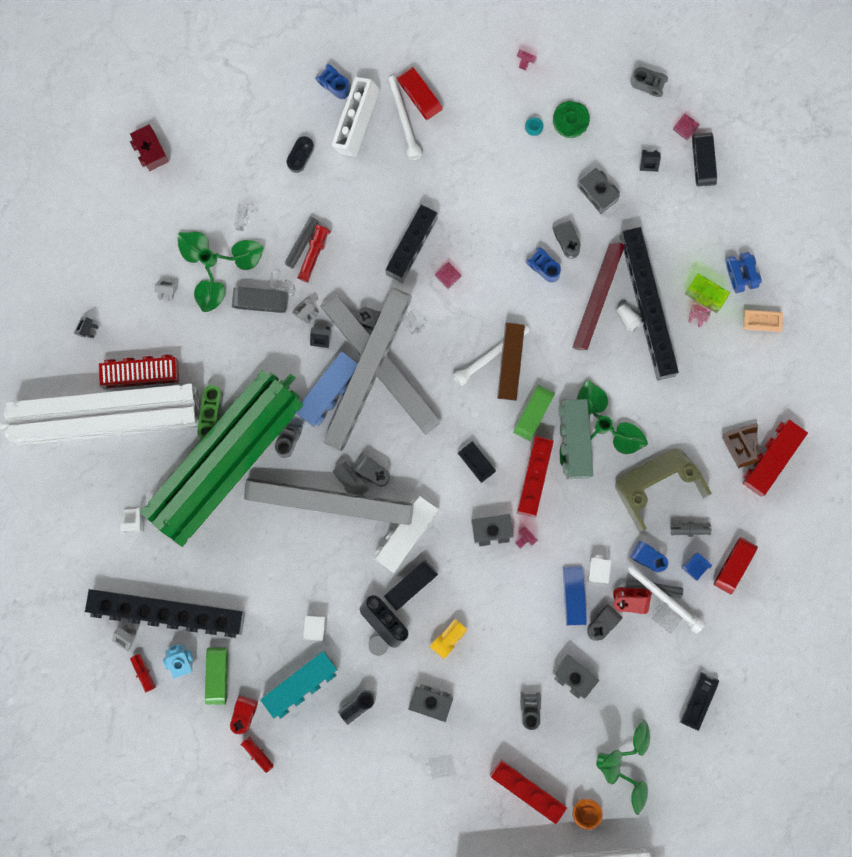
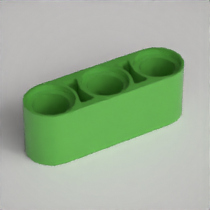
(206, 405)
(534, 412)
(216, 676)

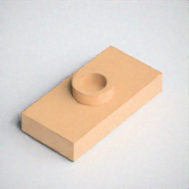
(762, 320)

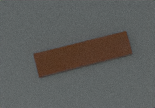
(510, 361)

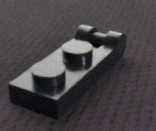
(699, 702)

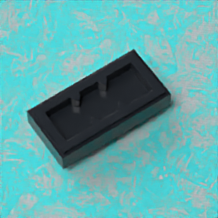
(476, 462)

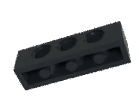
(411, 243)

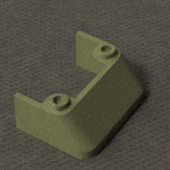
(632, 484)

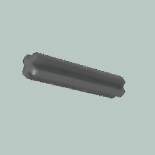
(301, 242)
(671, 591)

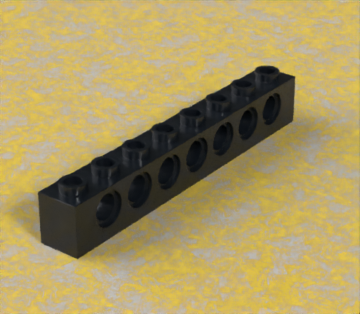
(649, 304)
(97, 598)

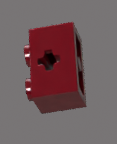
(146, 137)

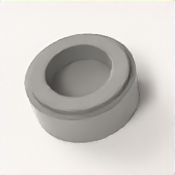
(378, 646)

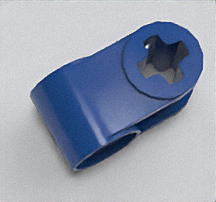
(331, 80)
(541, 262)
(646, 555)

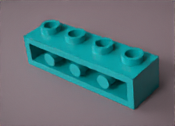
(298, 685)

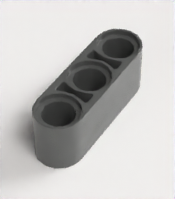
(259, 299)

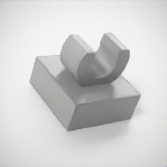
(166, 287)
(303, 310)
(123, 638)

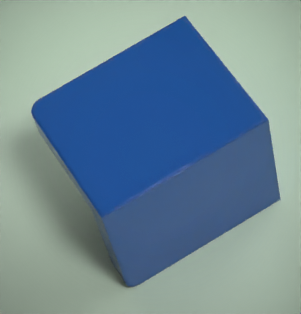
(696, 566)

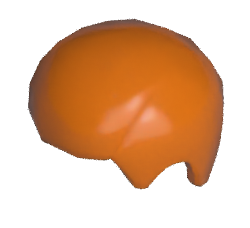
(587, 814)

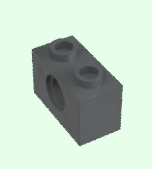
(600, 201)
(501, 522)
(586, 682)
(419, 705)

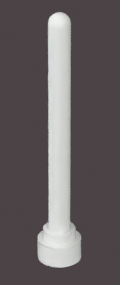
(413, 151)
(462, 376)
(694, 622)

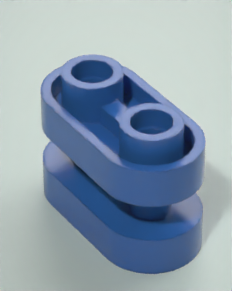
(748, 263)

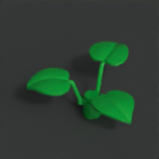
(195, 247)
(627, 437)
(610, 766)

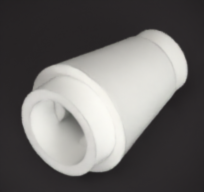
(630, 318)

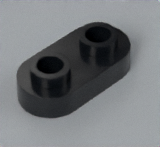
(300, 155)

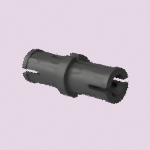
(691, 529)

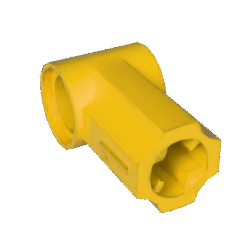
(445, 642)

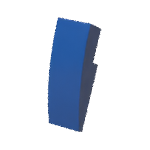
(574, 596)

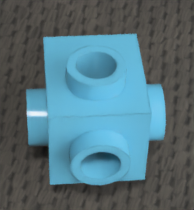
(178, 660)

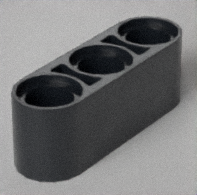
(704, 159)
(410, 585)
(393, 624)

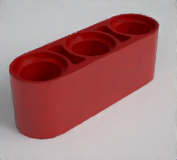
(419, 93)
(735, 565)

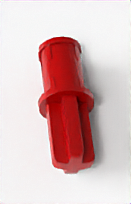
(142, 673)
(257, 754)

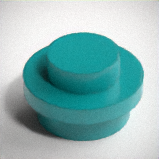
(534, 126)

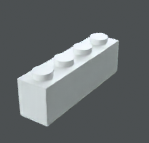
(355, 117)
(406, 536)

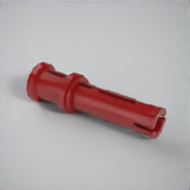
(316, 245)

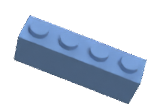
(327, 390)

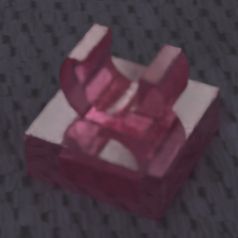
(526, 58)
(686, 127)
(448, 275)
(699, 312)
(527, 537)

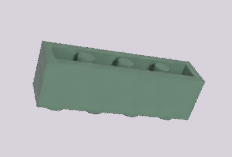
(576, 439)

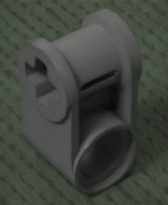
(650, 81)
(567, 236)
(372, 314)
(288, 436)
(370, 469)
(606, 621)
(530, 708)

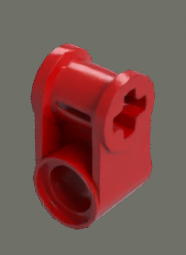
(633, 601)
(245, 711)

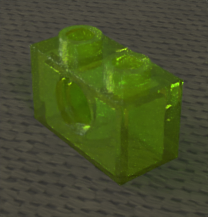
(707, 293)

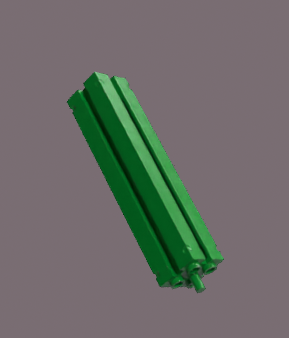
(223, 457)

